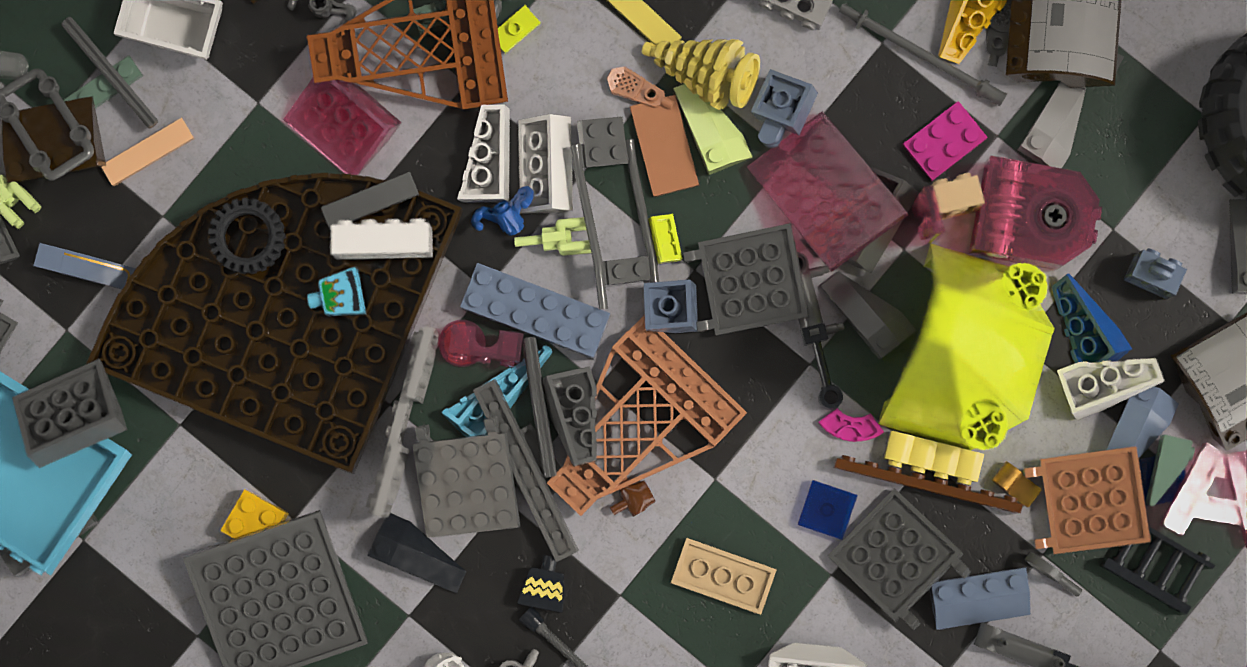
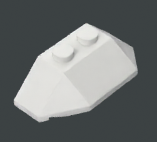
(813, 656)

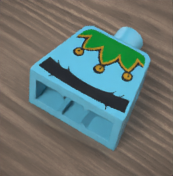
(340, 294)

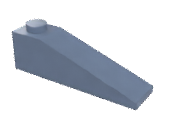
(1143, 420)

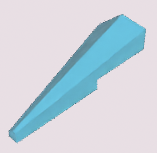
(468, 415)

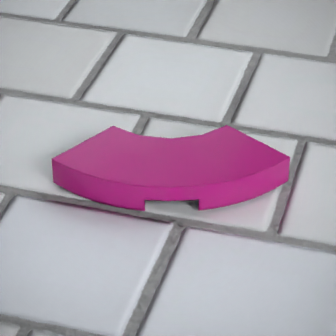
(851, 428)

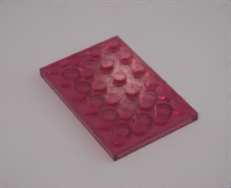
(827, 191)

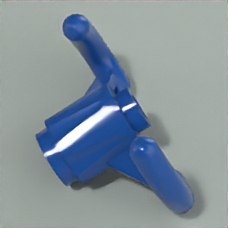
(505, 213)

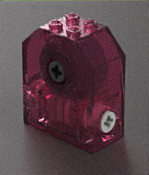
(1017, 208)

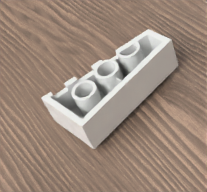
(488, 162)

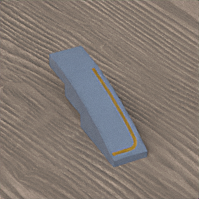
(82, 266)

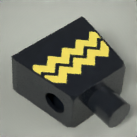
(544, 587)

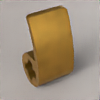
(1016, 484)

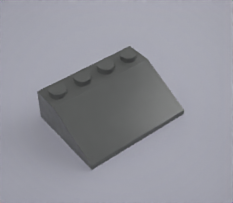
(68, 414)

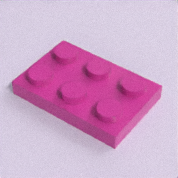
(945, 141)

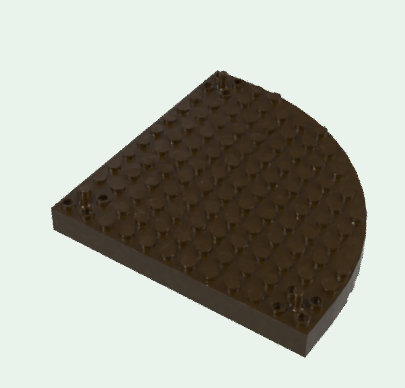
(251, 341)

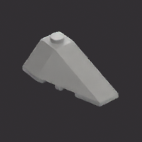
(1054, 130)

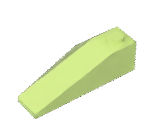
(713, 132)

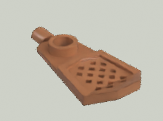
(640, 90)

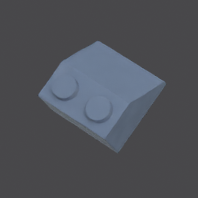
(670, 306)

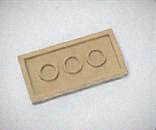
(723, 576)

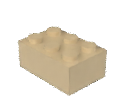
(958, 196)

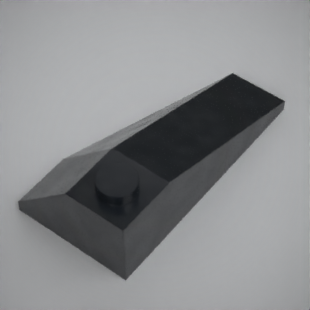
(409, 550)

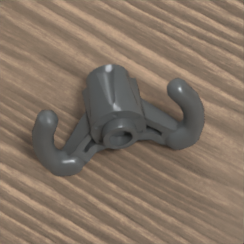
(325, 8)

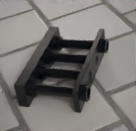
(1158, 587)

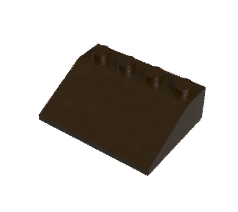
(52, 136)

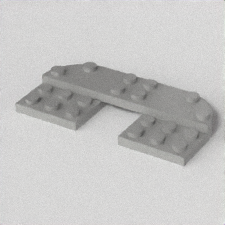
(414, 390)

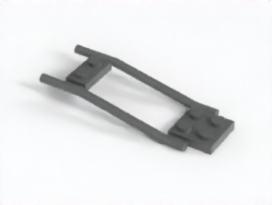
(604, 144)

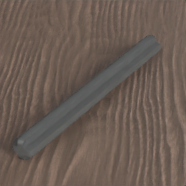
(109, 72)
(539, 407)

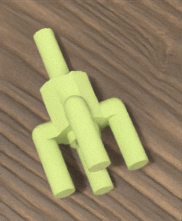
(9, 196)
(559, 238)

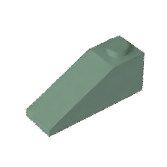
(1169, 462)

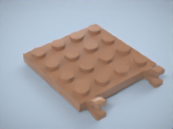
(1093, 500)

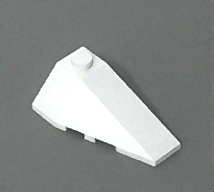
(1106, 383)

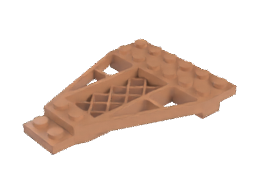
(679, 383)

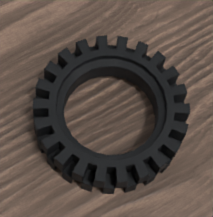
(231, 212)

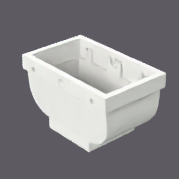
(171, 24)

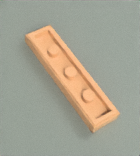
(147, 152)

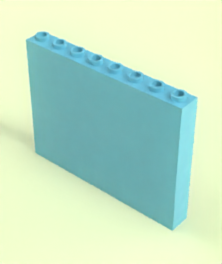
(49, 504)

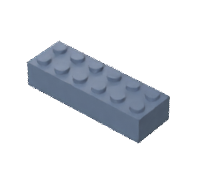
(535, 311)

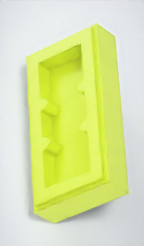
(517, 28)
(665, 238)

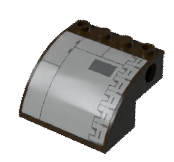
(1064, 41)
(1216, 378)

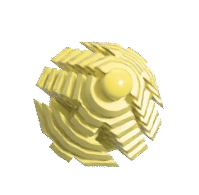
(710, 69)

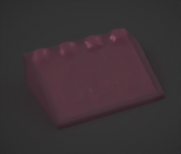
(342, 123)

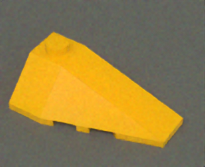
(964, 24)

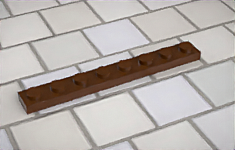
(917, 481)

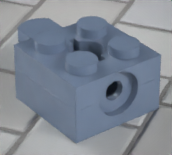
(782, 107)
(1155, 273)

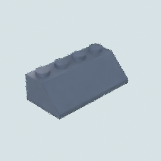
(980, 598)

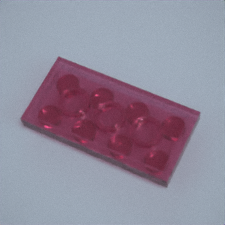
(929, 215)

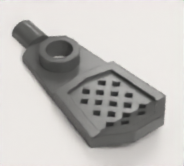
(998, 32)

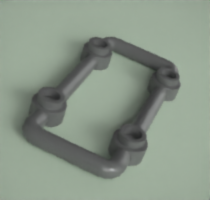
(79, 133)

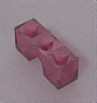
(464, 345)

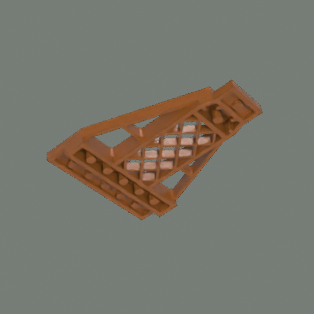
(473, 46)

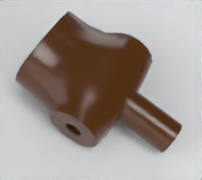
(634, 499)

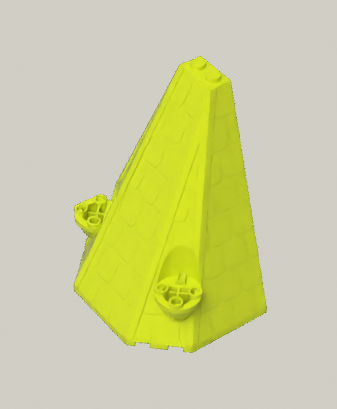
(977, 355)

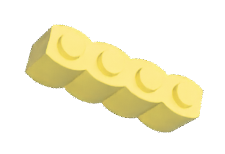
(933, 456)

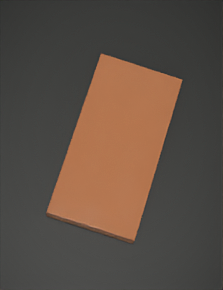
(664, 148)

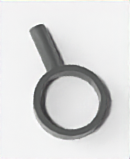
(1052, 573)

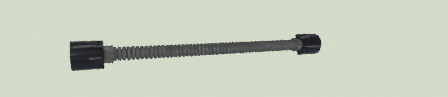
(534, 622)

